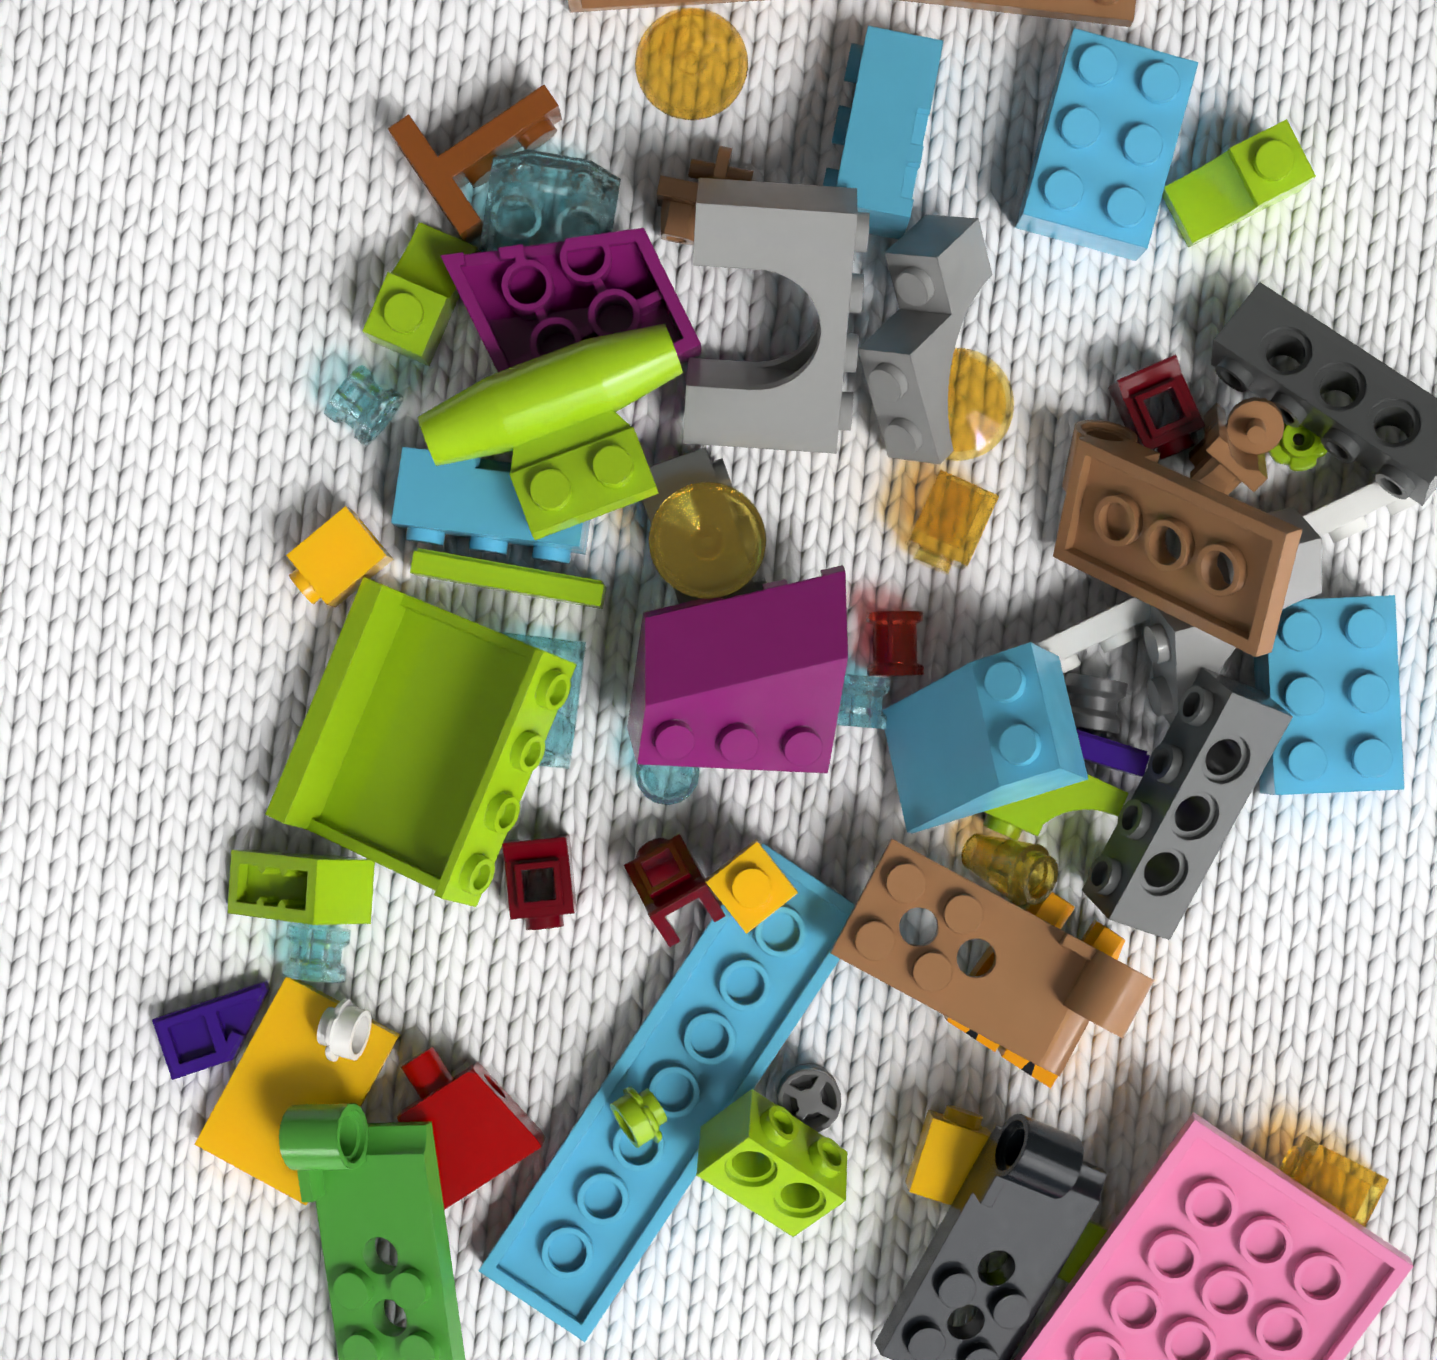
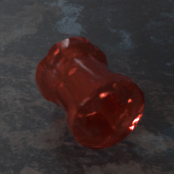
(895, 643)

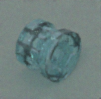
(363, 405)
(863, 702)
(655, 779)
(316, 953)

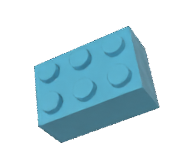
(1106, 145)
(1341, 684)

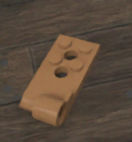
(1117, 530)
(1040, 979)

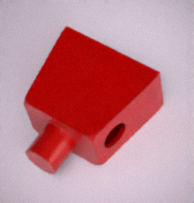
(473, 1123)

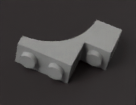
(909, 358)
(1182, 649)

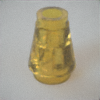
(1012, 867)

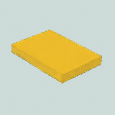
(282, 1070)

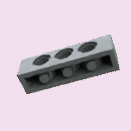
(1273, 327)
(1185, 803)

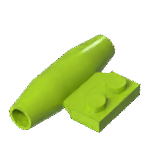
(562, 424)

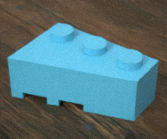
(885, 124)
(472, 502)

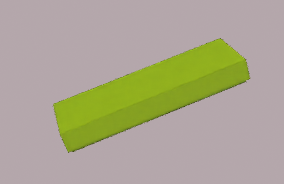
(508, 578)

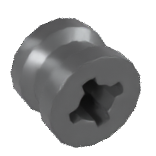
(1095, 701)
(809, 1100)

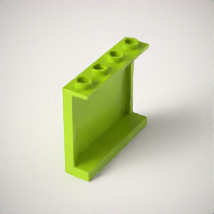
(421, 741)

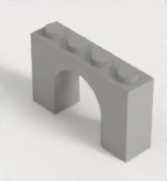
(811, 240)

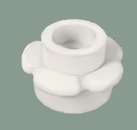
(344, 1031)

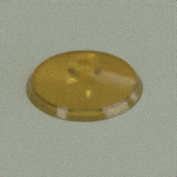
(691, 63)
(977, 404)
(707, 540)

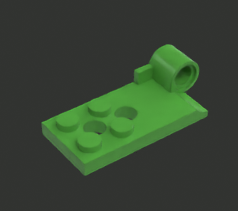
(369, 1186)

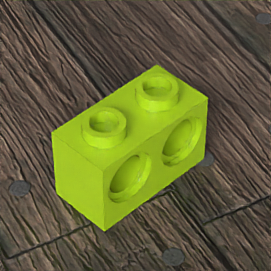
(772, 1163)

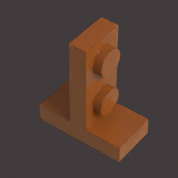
(470, 160)

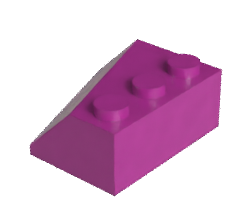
(567, 292)
(743, 678)

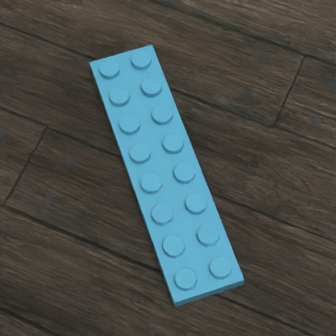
(697, 1056)

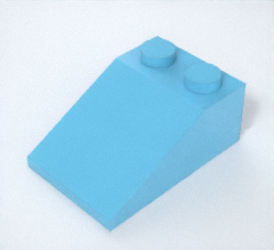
(984, 738)

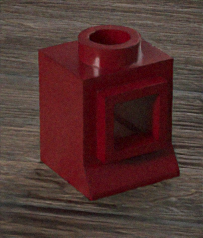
(1148, 382)
(537, 855)
(668, 880)

